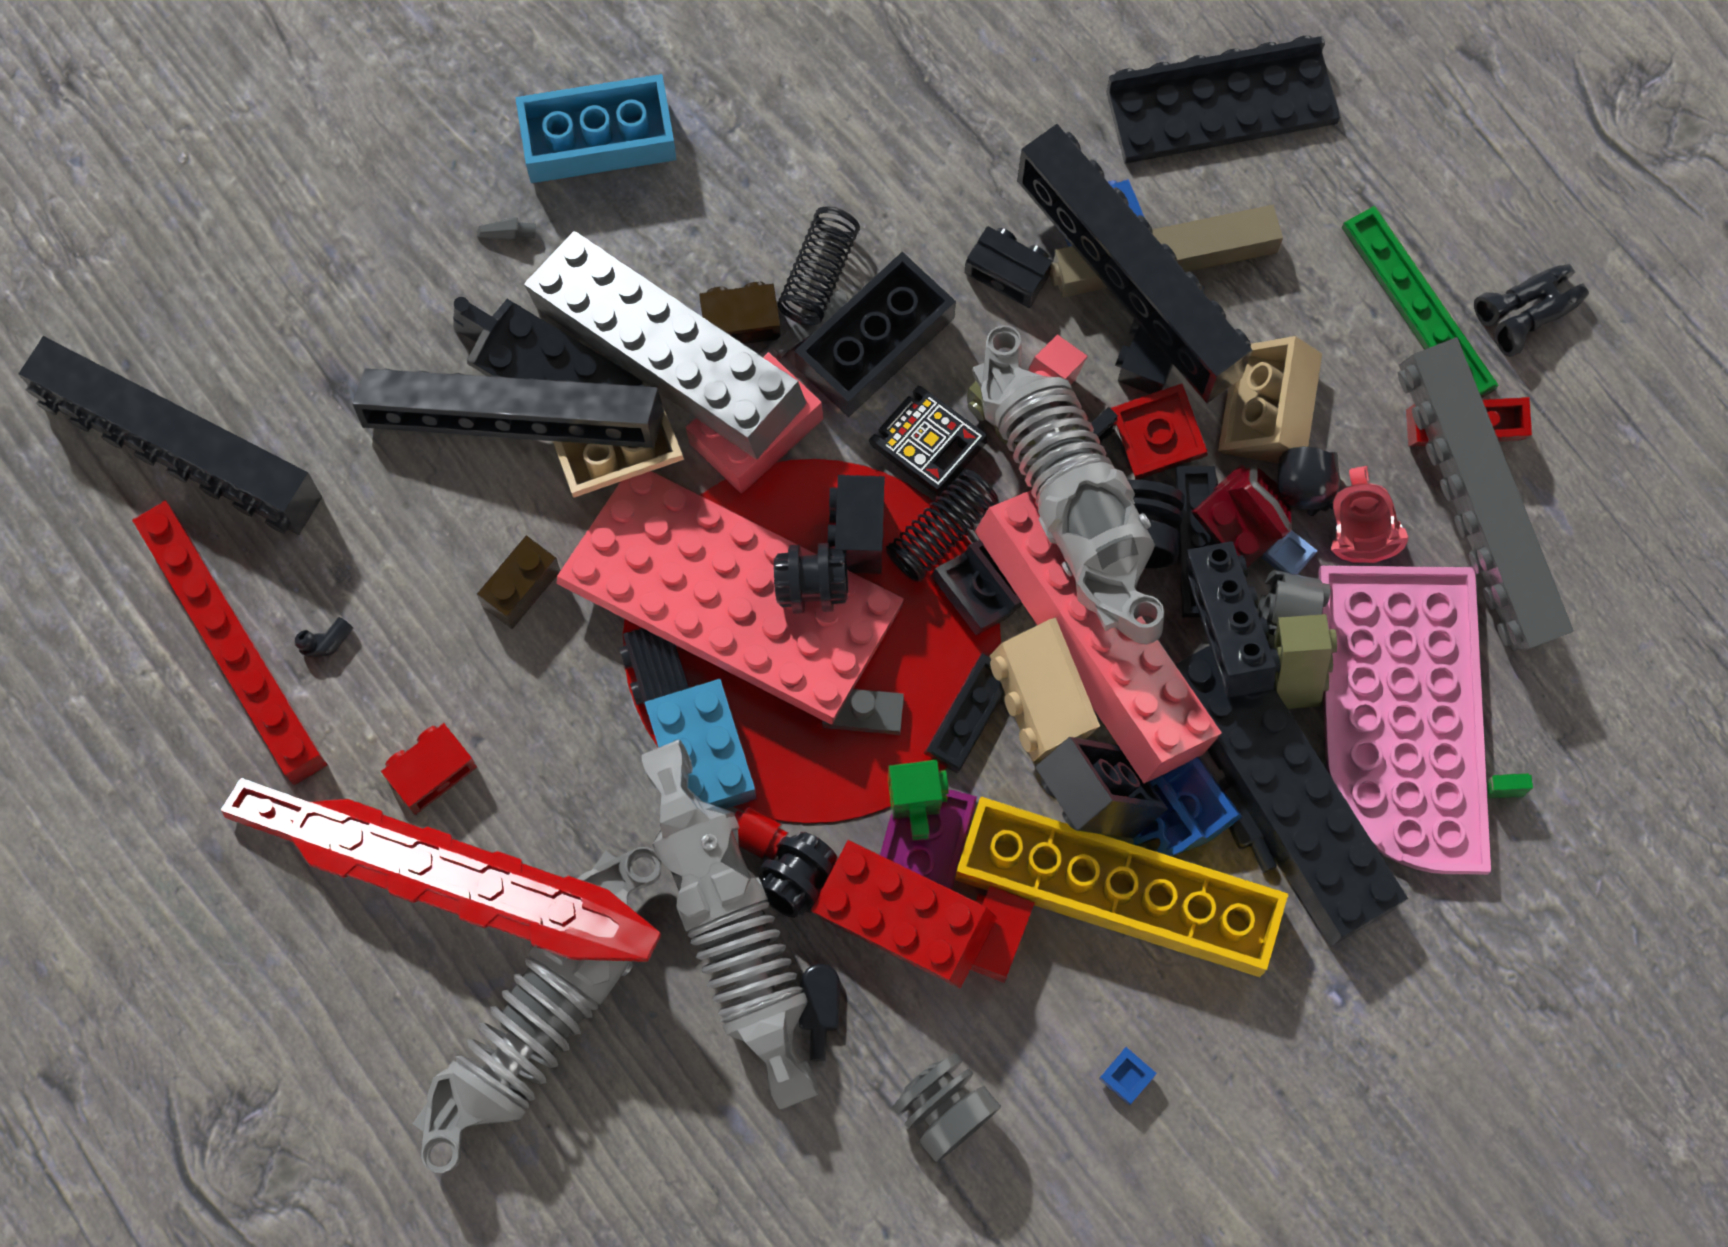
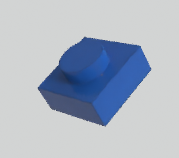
(1127, 1076)

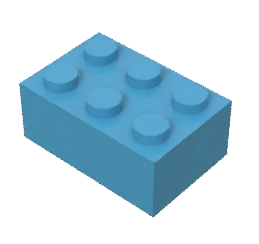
(708, 732)

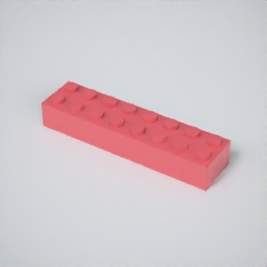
(1127, 682)

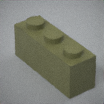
(1305, 659)

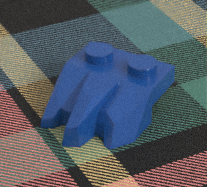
(1195, 810)

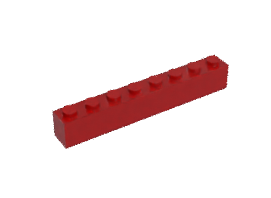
(230, 643)

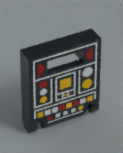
(922, 433)

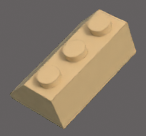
(1272, 401)
(598, 465)
(1043, 689)

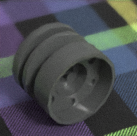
(945, 1106)

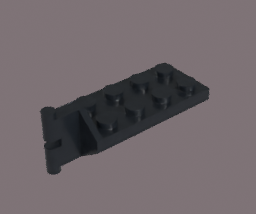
(524, 347)

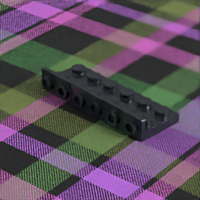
(1221, 99)

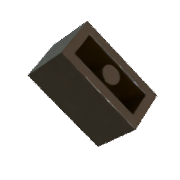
(743, 312)
(518, 582)

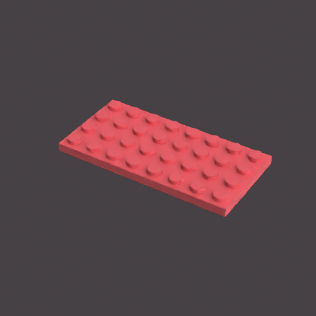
(710, 589)

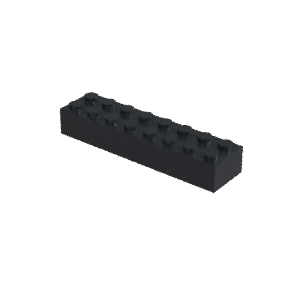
(1133, 263)
(170, 436)
(1295, 805)

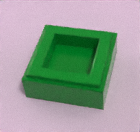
(1509, 785)

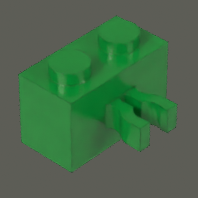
(916, 792)

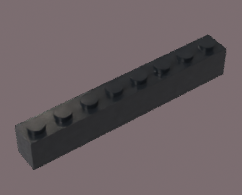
(509, 407)

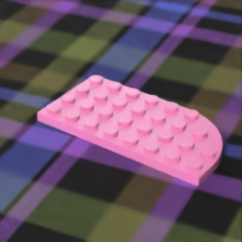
(1409, 713)

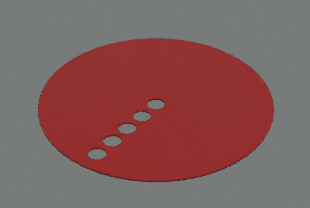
(926, 655)

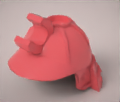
(1366, 521)

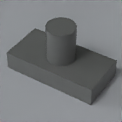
(870, 712)

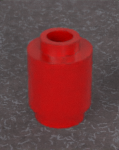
(759, 833)

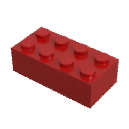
(904, 913)

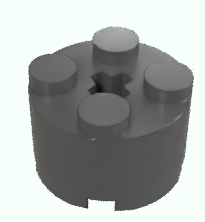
(1291, 597)

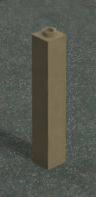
(1195, 244)

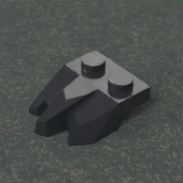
(977, 588)

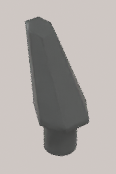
(507, 229)

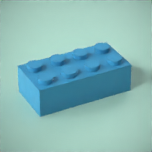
(596, 128)

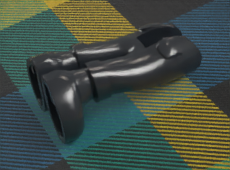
(1511, 333)

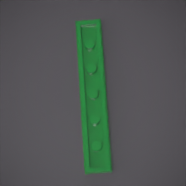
(1410, 290)

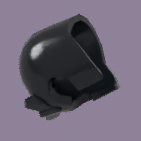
(1309, 478)

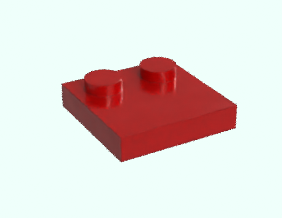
(1159, 431)

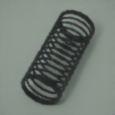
(834, 233)
(972, 493)

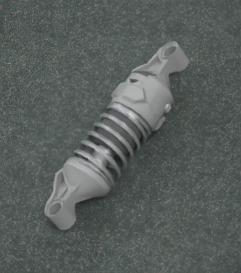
(537, 1019)

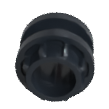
(811, 578)
(801, 869)

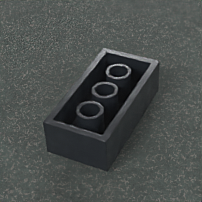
(875, 334)

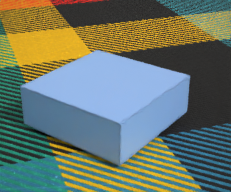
(1289, 554)

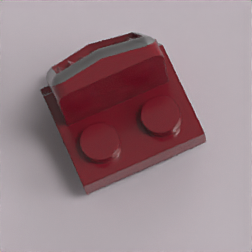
(1246, 511)

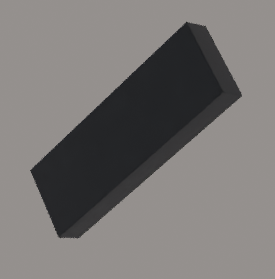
(966, 716)

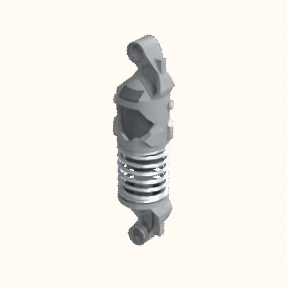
(1079, 493)
(725, 915)

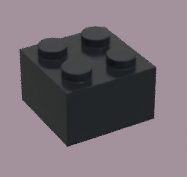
(858, 516)

